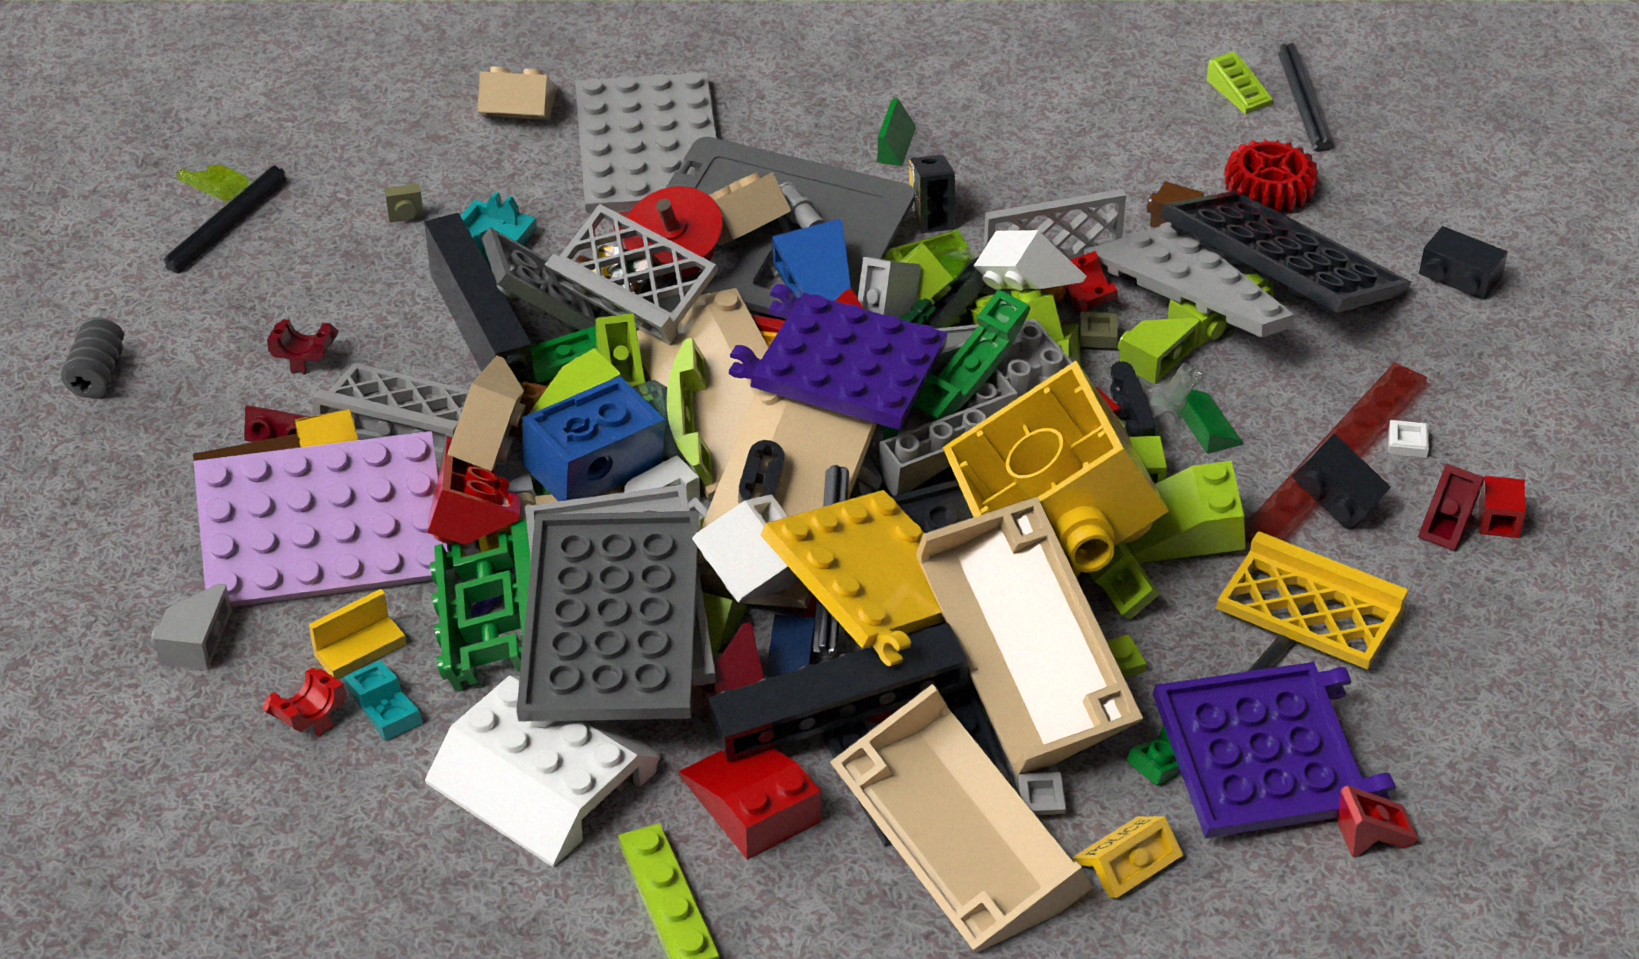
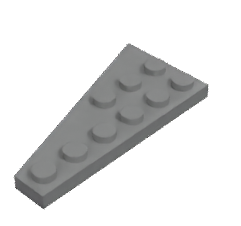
(1185, 269)

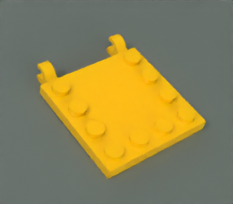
(861, 568)

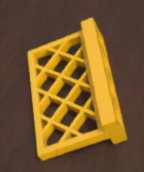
(1324, 581)

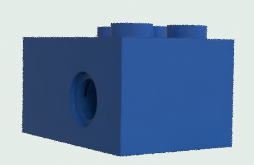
(592, 440)

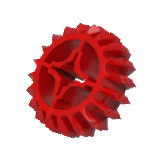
(1272, 174)

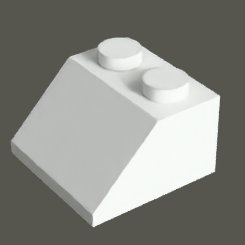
(1025, 262)

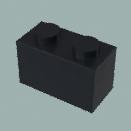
(1463, 262)
(1341, 481)

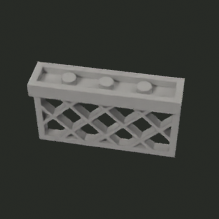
(1056, 210)
(619, 300)
(377, 420)

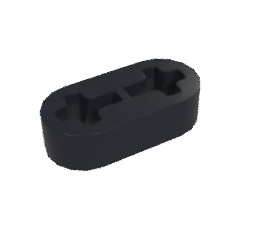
(752, 473)

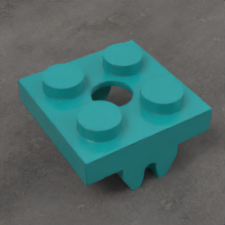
(499, 216)

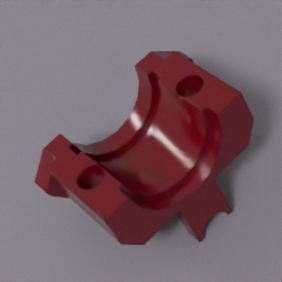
(297, 347)

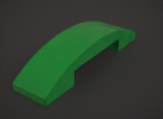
(976, 359)

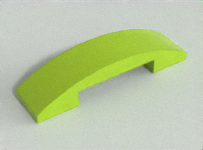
(685, 378)

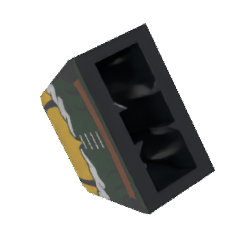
(934, 182)

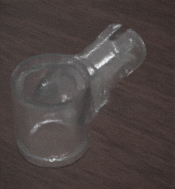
(1169, 399)

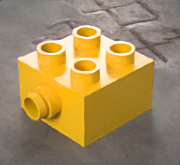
(1072, 456)

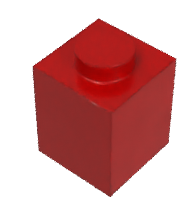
(1502, 506)

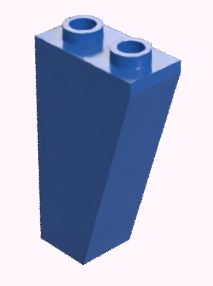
(813, 260)

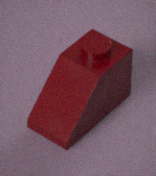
(737, 665)

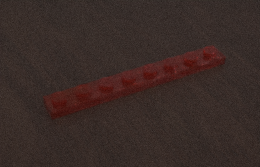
(1359, 430)

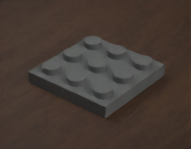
(524, 275)

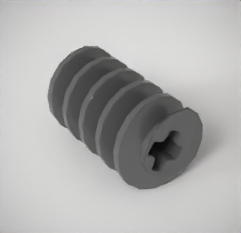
(93, 358)

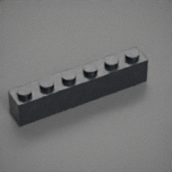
(834, 693)

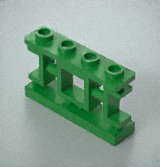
(454, 607)

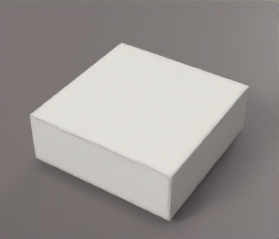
(1408, 438)

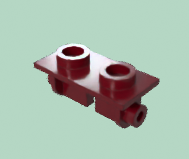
(268, 423)

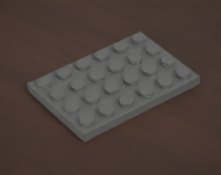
(610, 617)

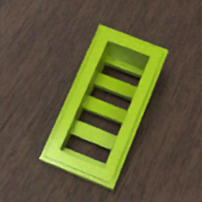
(1229, 74)

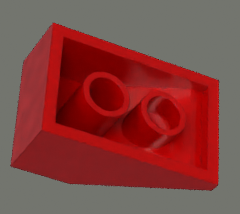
(755, 798)

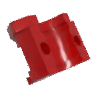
(1094, 288)
(311, 704)

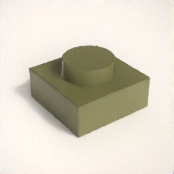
(404, 202)
(1098, 329)

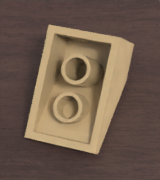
(488, 417)

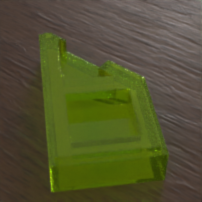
(216, 181)

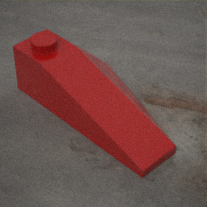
(469, 501)

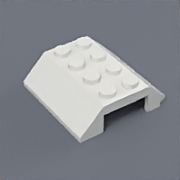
(535, 775)

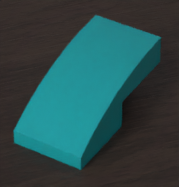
(382, 701)

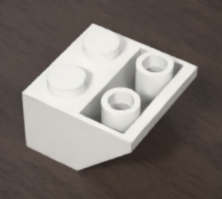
(740, 553)

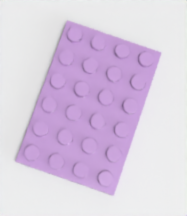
(318, 518)

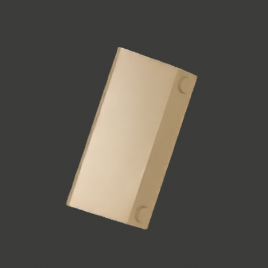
(717, 325)
(811, 444)
(1027, 635)
(959, 823)

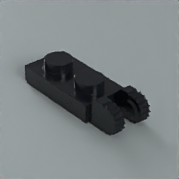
(1130, 398)

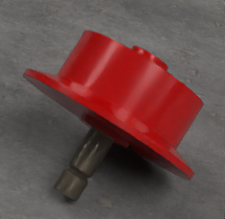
(681, 216)

